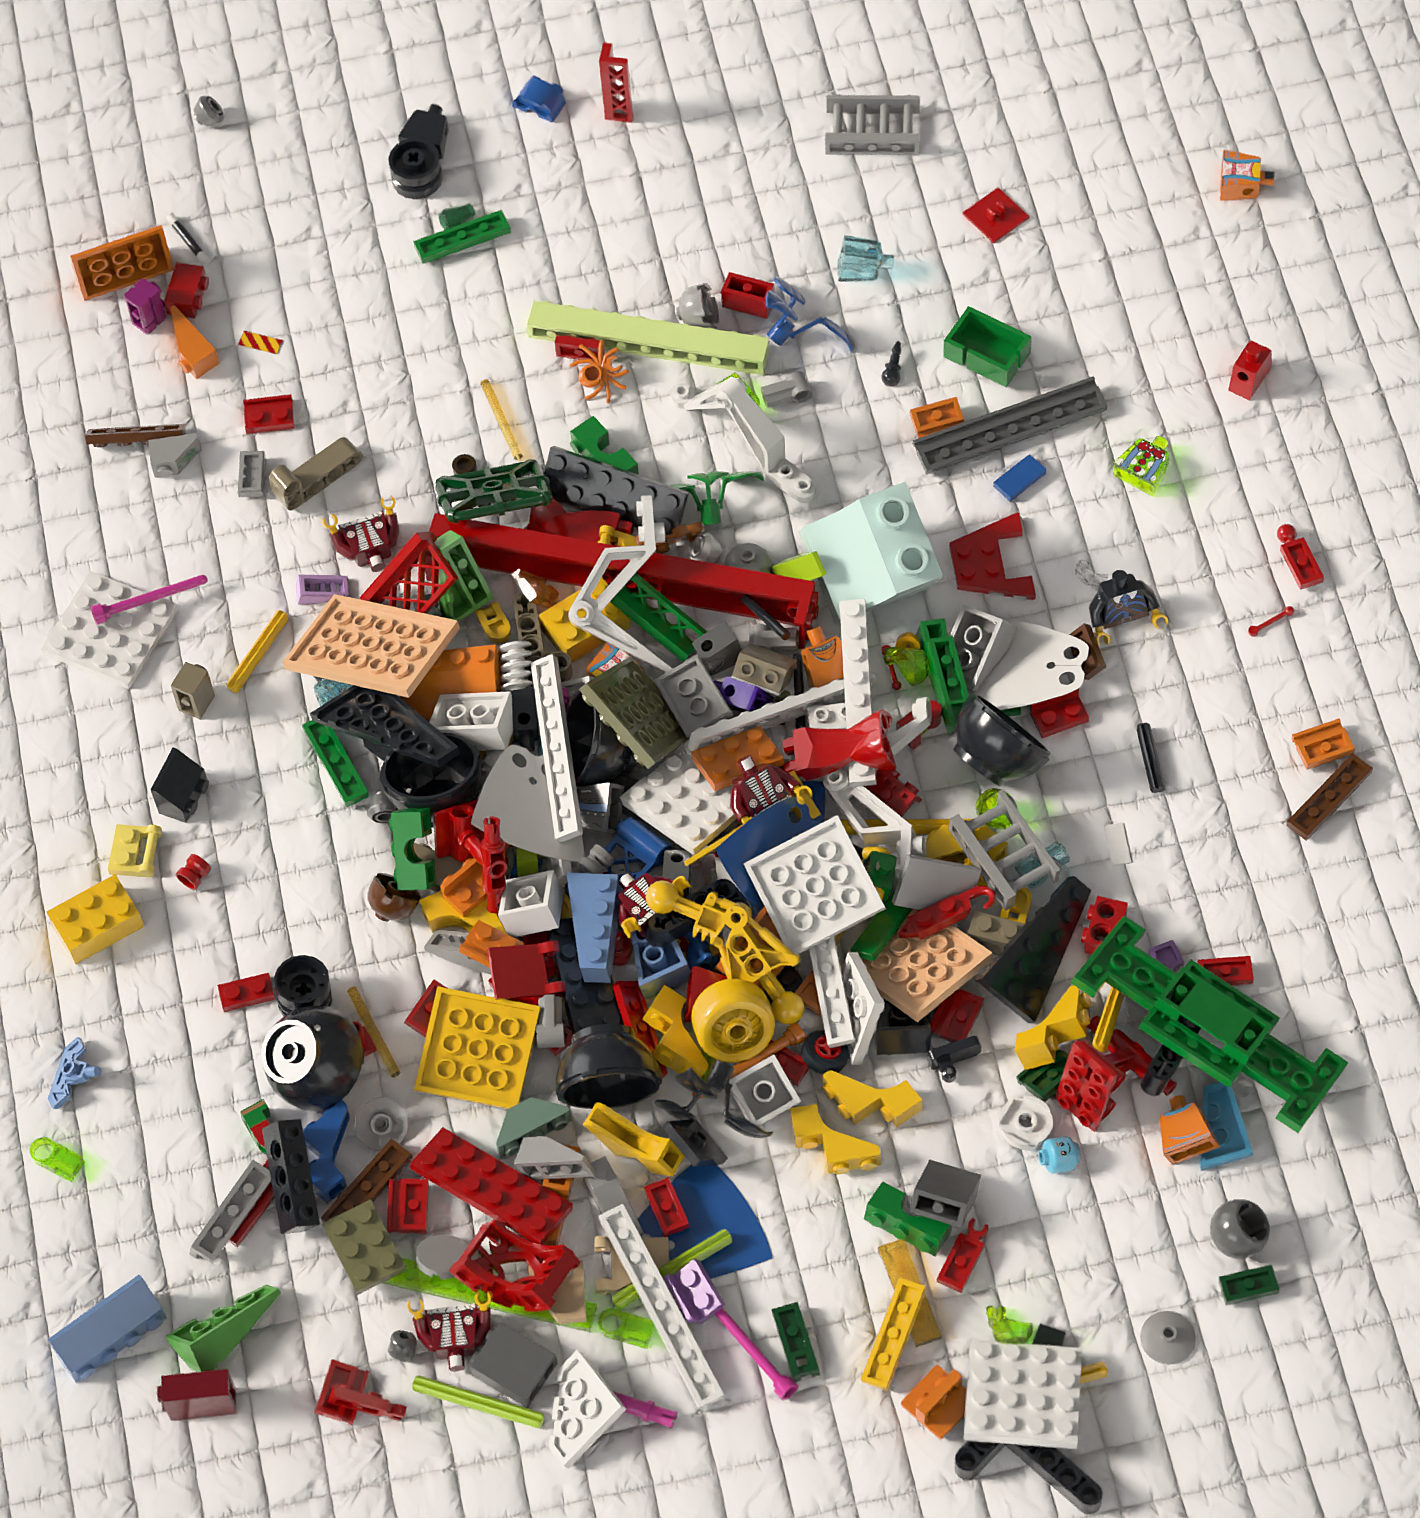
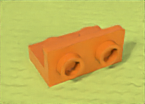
(464, 888)

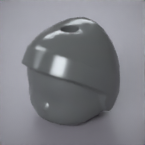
(402, 1345)

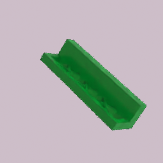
(669, 635)

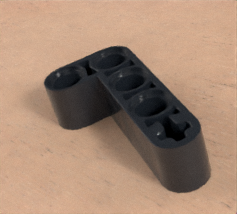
(667, 927)
(1164, 1065)

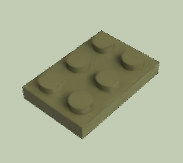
(364, 1247)

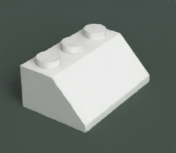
(477, 717)

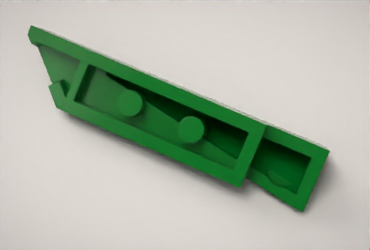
(944, 669)

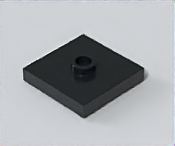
(694, 1143)

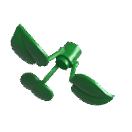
(710, 508)

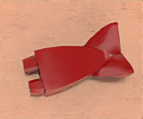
(578, 525)
(828, 750)

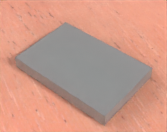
(693, 696)
(932, 880)

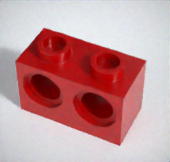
(1099, 925)

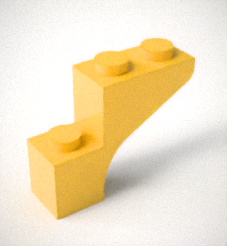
(943, 846)
(441, 914)
(1063, 1024)
(676, 1046)
(859, 1100)
(629, 1140)
(840, 1150)

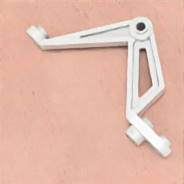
(756, 428)
(595, 621)
(898, 829)

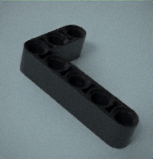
(1031, 1456)

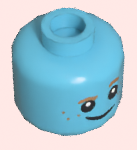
(1059, 1155)

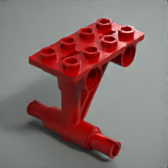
(462, 840)
(1093, 1077)

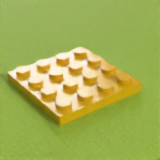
(477, 1048)

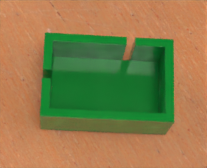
(987, 346)

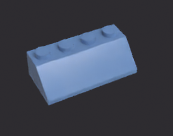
(107, 1329)

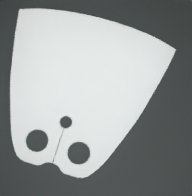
(1022, 672)
(523, 807)

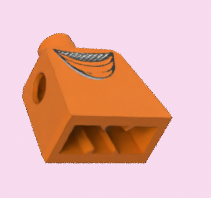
(822, 659)

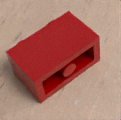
(186, 289)
(746, 295)

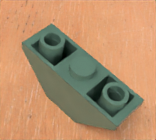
(530, 1119)

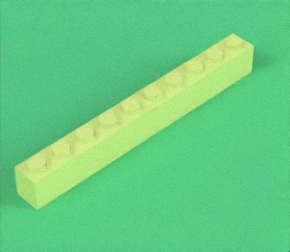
(651, 337)

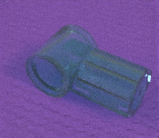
(1031, 863)

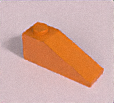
(195, 351)

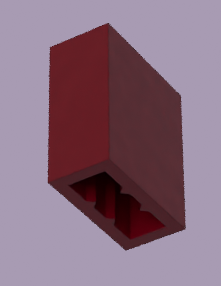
(197, 1394)

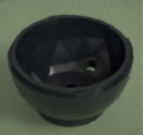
(996, 743)
(595, 746)
(430, 785)
(323, 1062)
(607, 1068)

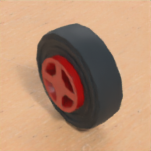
(822, 1058)

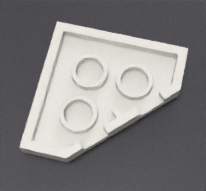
(864, 1005)
(581, 1410)

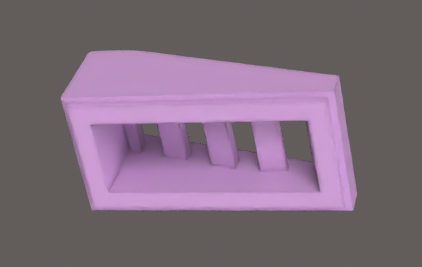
(311, 581)

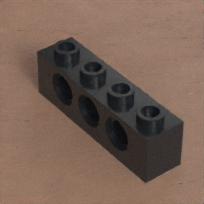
(291, 1176)

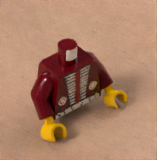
(366, 538)
(761, 788)
(633, 910)
(453, 1330)

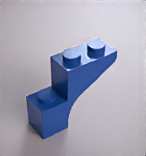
(324, 1141)

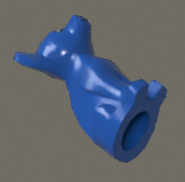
(699, 953)

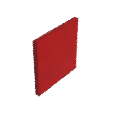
(995, 215)

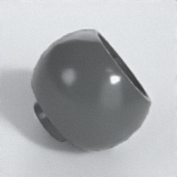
(1239, 1228)

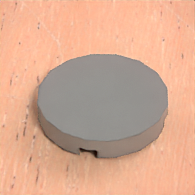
(438, 1254)

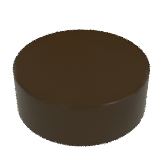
(463, 464)

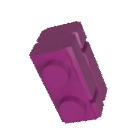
(145, 305)

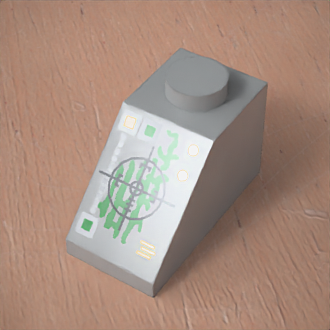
(172, 454)

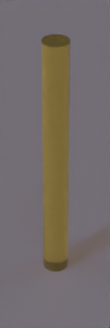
(501, 419)
(373, 1032)

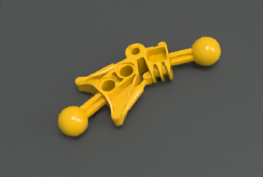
(710, 921)

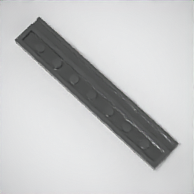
(1009, 425)

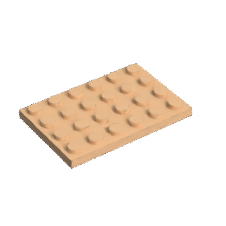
(371, 645)

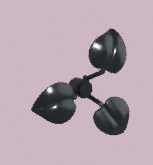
(716, 1081)

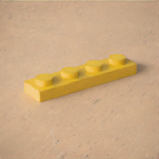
(893, 1334)

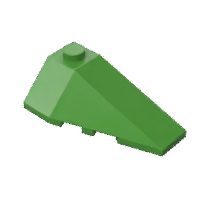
(213, 1339)

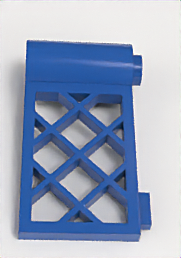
(639, 843)

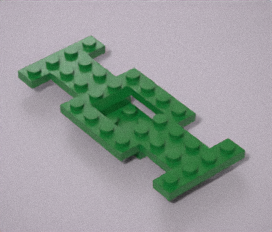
(1217, 1010)

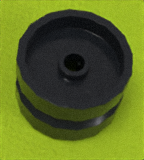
(415, 168)

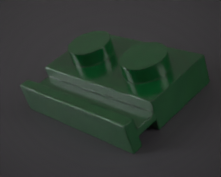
(1045, 1079)

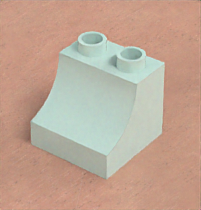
(873, 551)

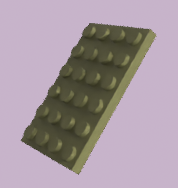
(635, 711)

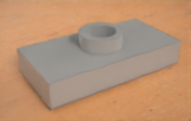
(251, 474)

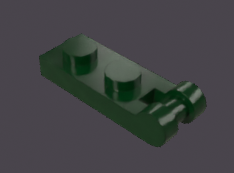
(795, 1340)

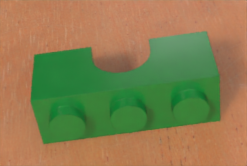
(590, 440)
(410, 869)
(887, 1213)

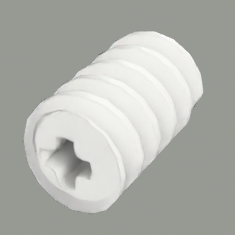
(515, 665)

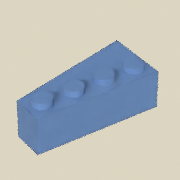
(595, 922)
(658, 965)

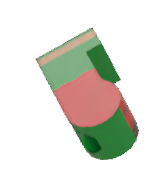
(255, 1119)

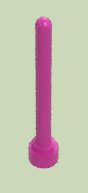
(103, 612)
(783, 1385)

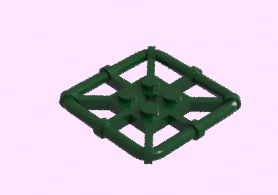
(493, 486)

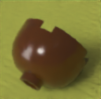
(389, 901)

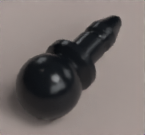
(891, 374)

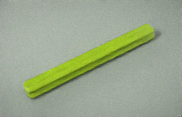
(698, 1252)
(478, 1401)

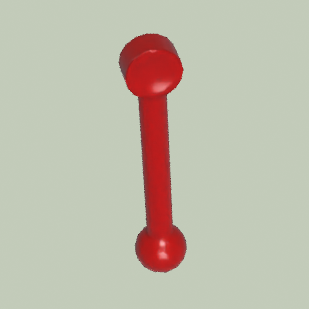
(1253, 630)
(896, 685)

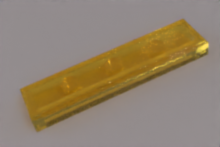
(900, 1265)

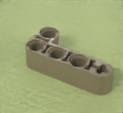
(315, 474)
(531, 620)

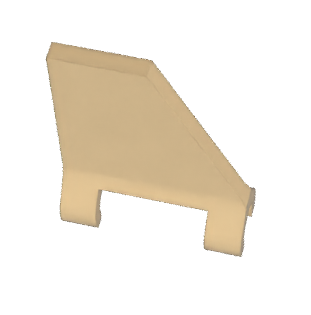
(619, 1279)
(569, 1298)

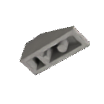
(548, 1159)
(608, 1191)

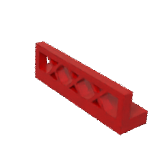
(609, 87)

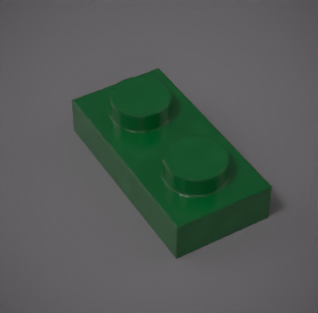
(1248, 1285)

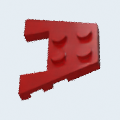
(979, 561)

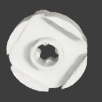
(1030, 1137)

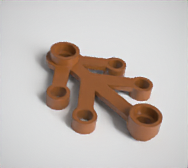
(679, 534)

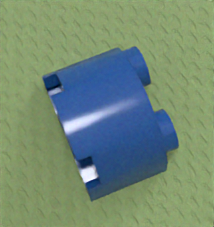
(541, 98)

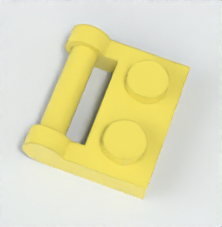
(127, 847)

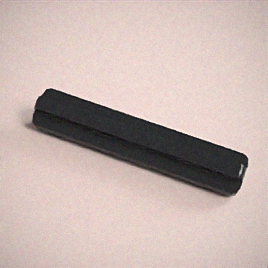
(1150, 757)

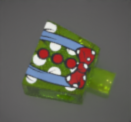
(1143, 464)

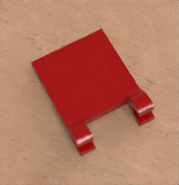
(521, 971)

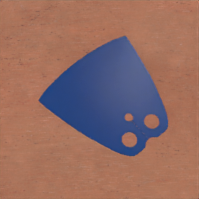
(757, 837)
(710, 1206)

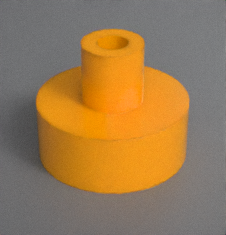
(908, 640)

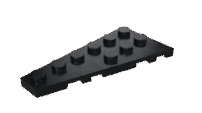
(386, 722)
(1034, 954)

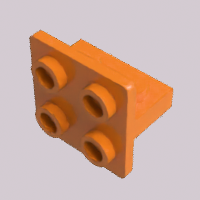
(937, 1401)

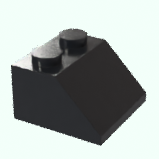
(179, 786)
(900, 1033)

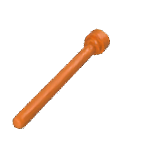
(792, 1035)

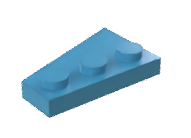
(1227, 1125)

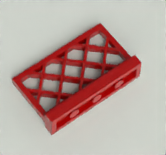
(400, 568)

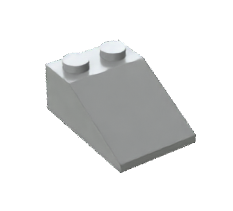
(980, 643)

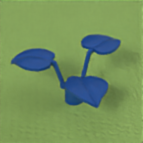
(784, 327)

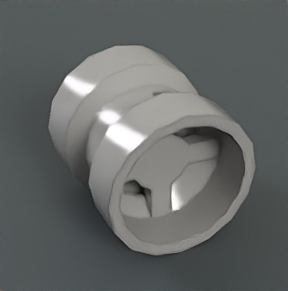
(596, 861)

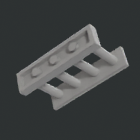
(872, 143)
(992, 870)

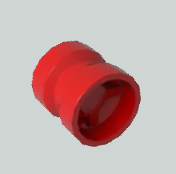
(193, 871)
(622, 944)

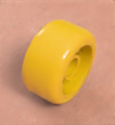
(733, 1020)

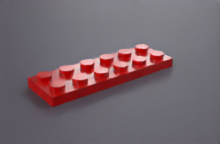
(491, 1186)

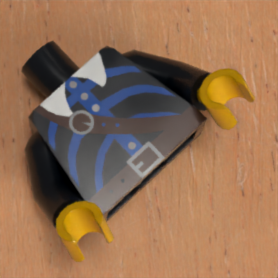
(1120, 602)

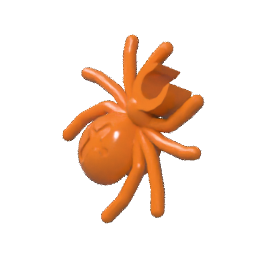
(599, 371)

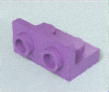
(694, 1292)

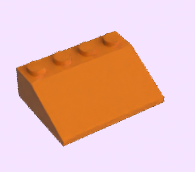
(122, 262)
(458, 673)

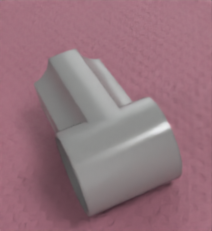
(793, 388)
(765, 637)
(550, 1027)

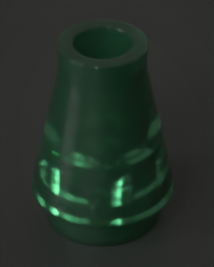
(455, 215)

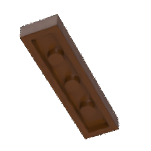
(126, 435)
(1329, 796)
(371, 1180)

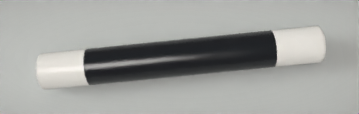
(188, 239)

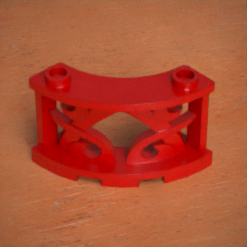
(532, 1293)

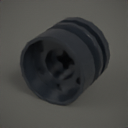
(302, 977)

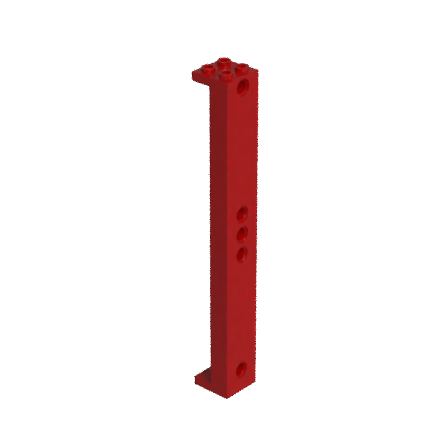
(677, 578)

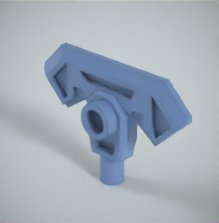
(71, 1072)

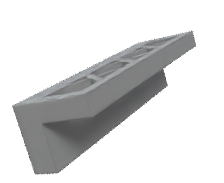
(231, 1212)

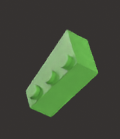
(470, 588)

